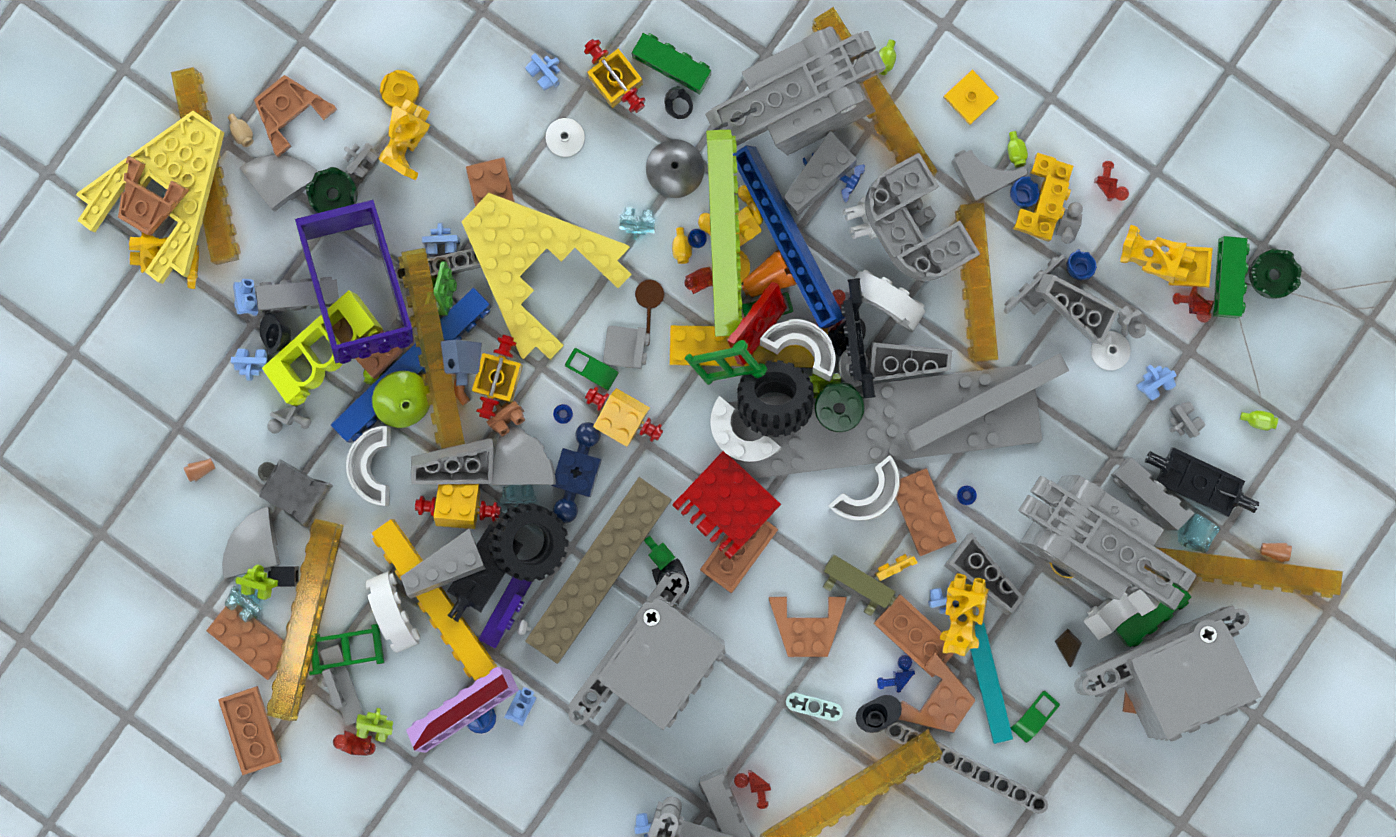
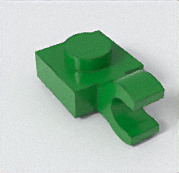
(660, 554)

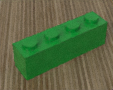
(671, 63)
(1230, 277)
(1137, 626)

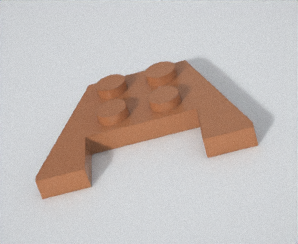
(282, 104)
(143, 207)
(807, 635)
(946, 703)

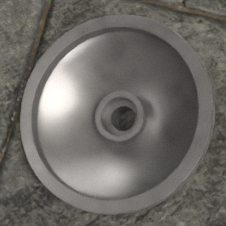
(679, 181)

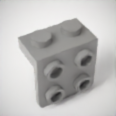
(626, 347)

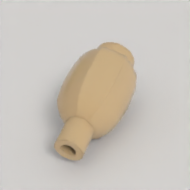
(240, 131)

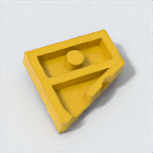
(901, 563)

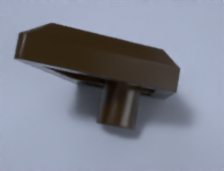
(1068, 646)

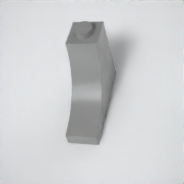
(981, 179)

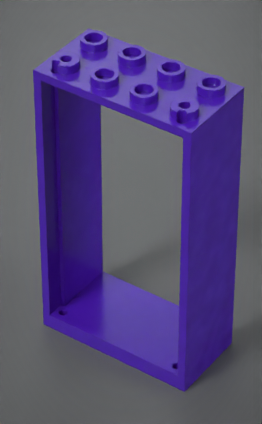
(339, 221)

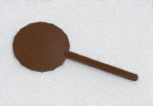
(649, 295)

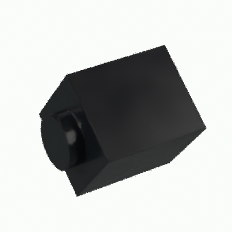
(286, 575)

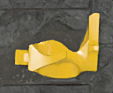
(402, 129)
(149, 247)
(1161, 263)
(962, 635)

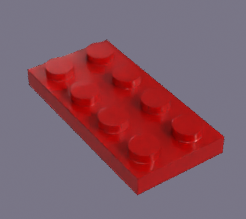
(759, 319)

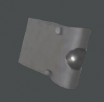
(294, 491)

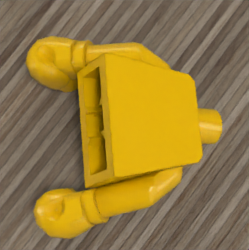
(748, 217)

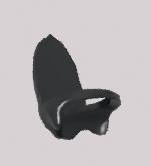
(671, 95)

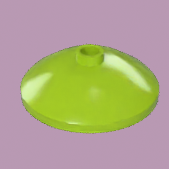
(393, 392)

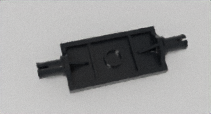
(854, 332)
(1201, 482)
(478, 587)

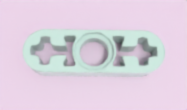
(798, 708)

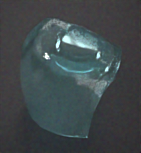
(1197, 533)

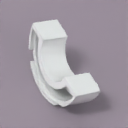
(890, 300)
(806, 335)
(729, 441)
(359, 464)
(876, 504)
(388, 612)
(1113, 612)

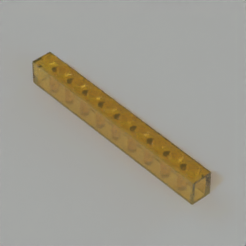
(887, 116)
(217, 214)
(429, 339)
(1259, 572)
(305, 620)
(859, 788)

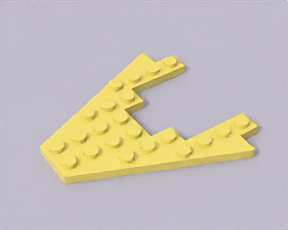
(179, 154)
(506, 244)

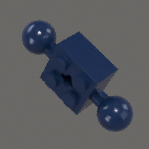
(569, 460)

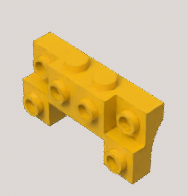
(1051, 198)

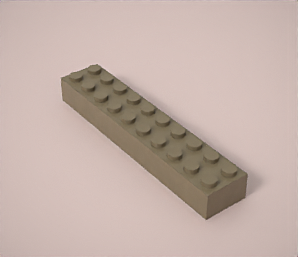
(598, 570)

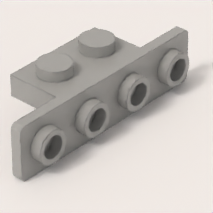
(1028, 293)
(340, 685)

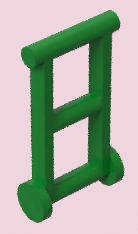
(738, 348)
(379, 657)

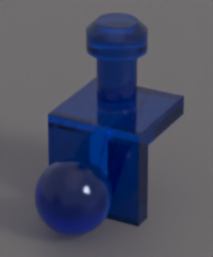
(901, 677)

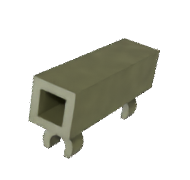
(859, 581)

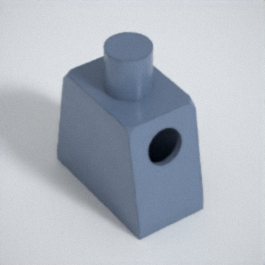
(461, 359)

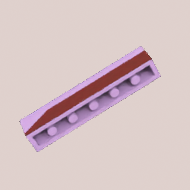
(462, 709)

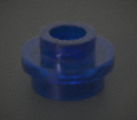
(700, 234)
(558, 409)
(971, 491)

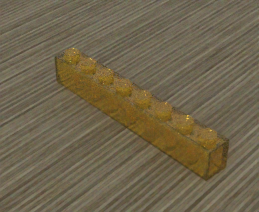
(978, 288)

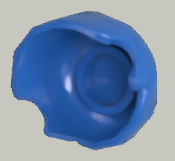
(1024, 192)
(1081, 265)

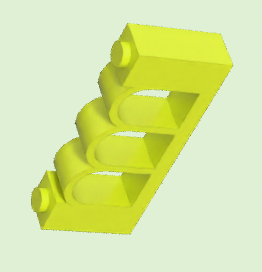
(279, 368)

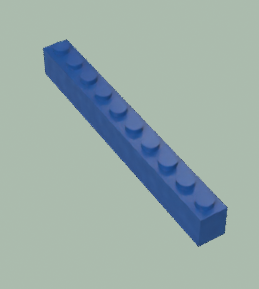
(788, 237)
(454, 325)

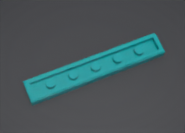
(990, 688)

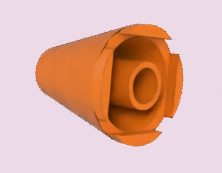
(771, 270)

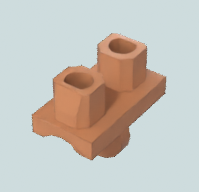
(504, 415)

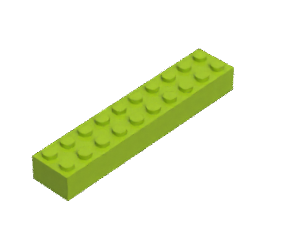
(723, 230)

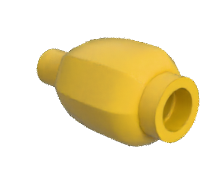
(680, 247)

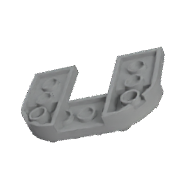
(899, 233)

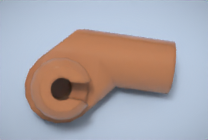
(460, 394)

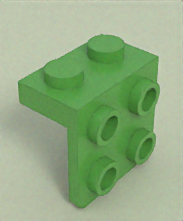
(443, 288)

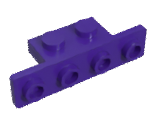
(505, 610)

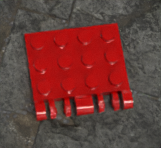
(729, 501)

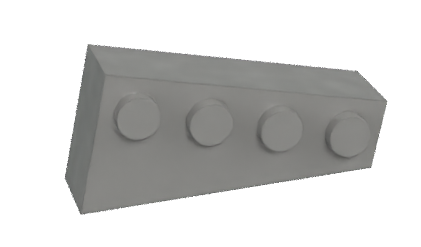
(822, 171)
(1084, 311)
(1151, 495)
(974, 562)
(446, 565)

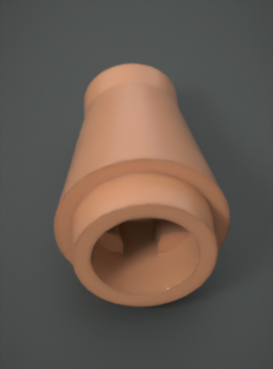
(199, 469)
(1277, 551)

